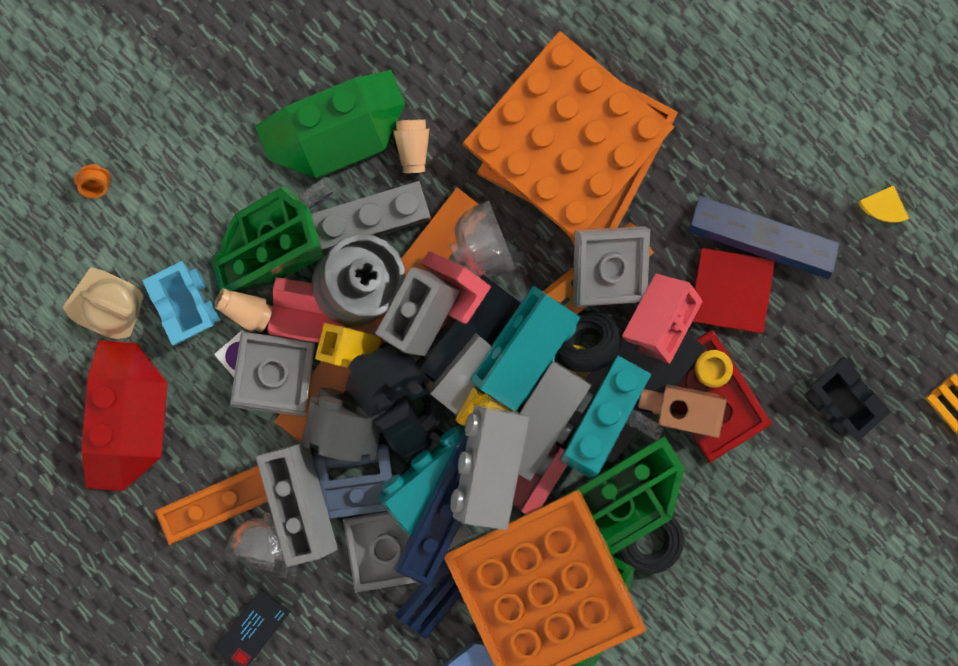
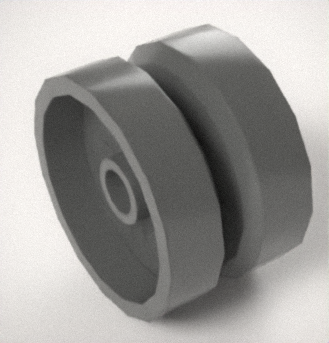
(342, 269)

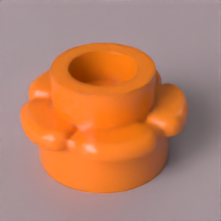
(92, 181)

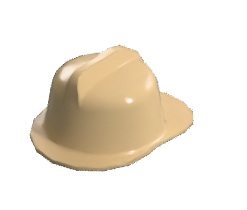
(105, 304)

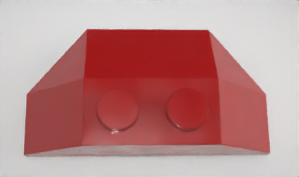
(122, 416)

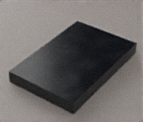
(486, 321)

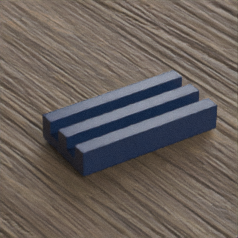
(436, 604)

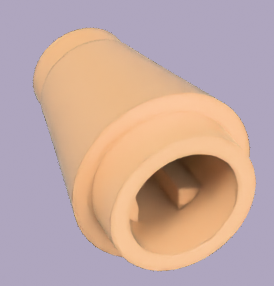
(412, 144)
(244, 309)

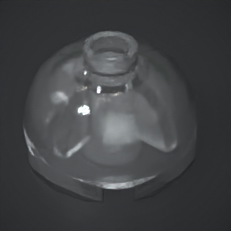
(481, 243)
(259, 547)

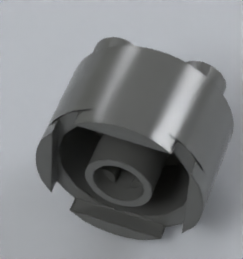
(340, 427)

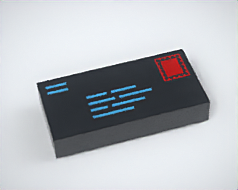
(252, 629)

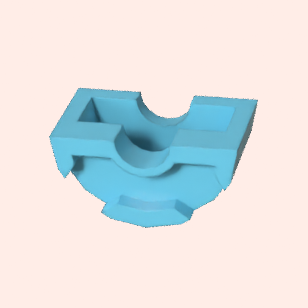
(180, 302)

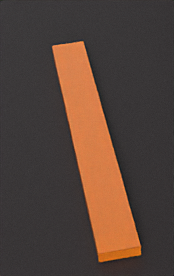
(434, 238)

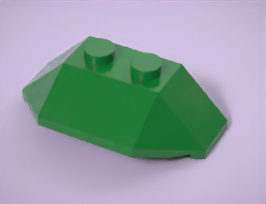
(334, 125)
(266, 242)
(634, 494)

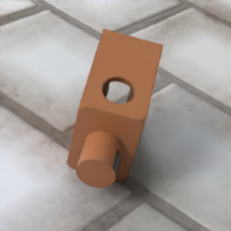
(703, 413)

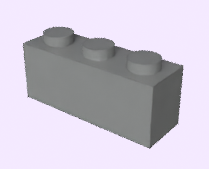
(372, 215)
(549, 411)
(489, 467)
(297, 504)

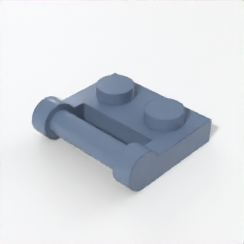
(353, 494)

